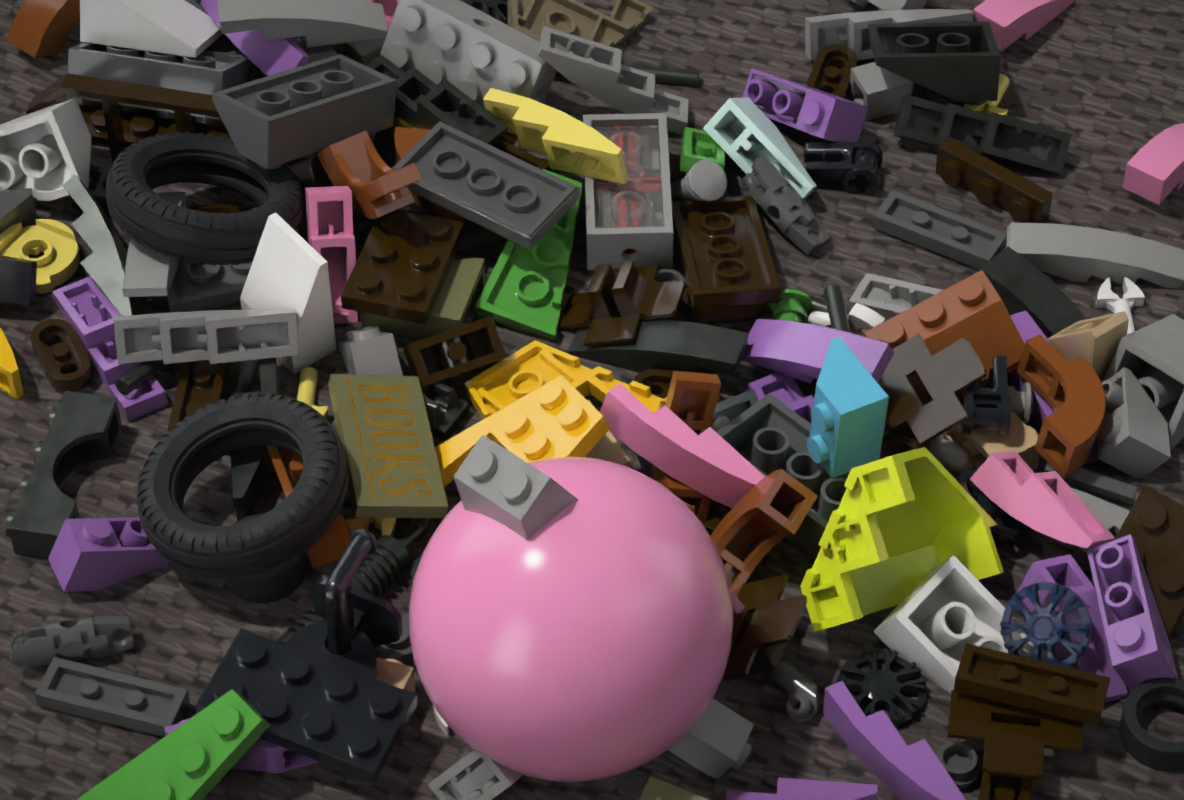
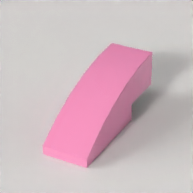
(1017, 17)
(1157, 166)
(332, 236)
(1039, 500)

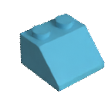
(846, 413)

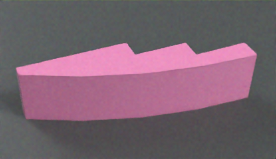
(663, 439)

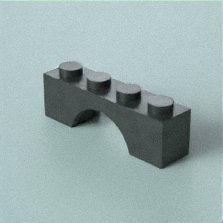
(78, 433)

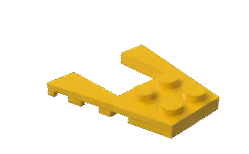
(538, 365)
(536, 427)

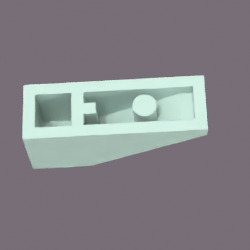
(748, 133)

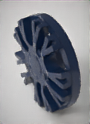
(1046, 625)

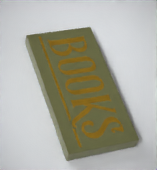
(388, 446)

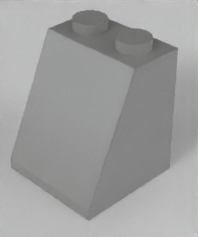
(1157, 362)
(508, 489)

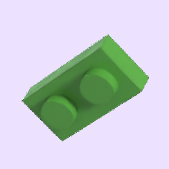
(699, 146)

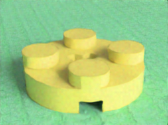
(47, 236)

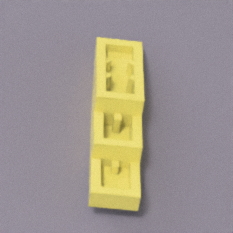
(564, 139)

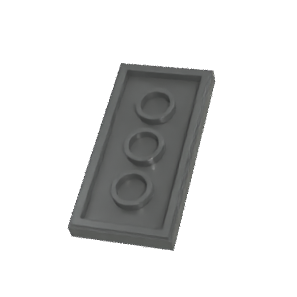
(488, 185)

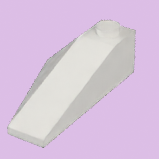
(45, 151)

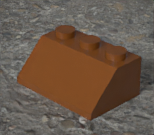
(963, 310)

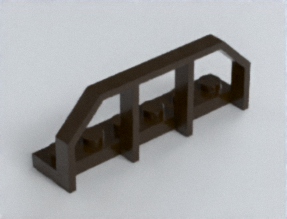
(120, 129)

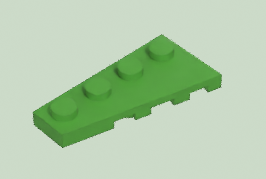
(531, 284)
(190, 757)

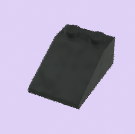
(944, 57)

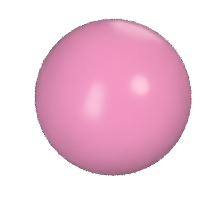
(582, 640)

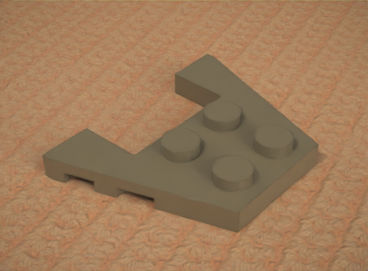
(578, 19)

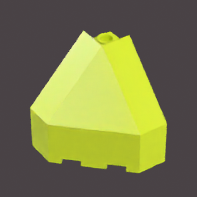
(889, 533)

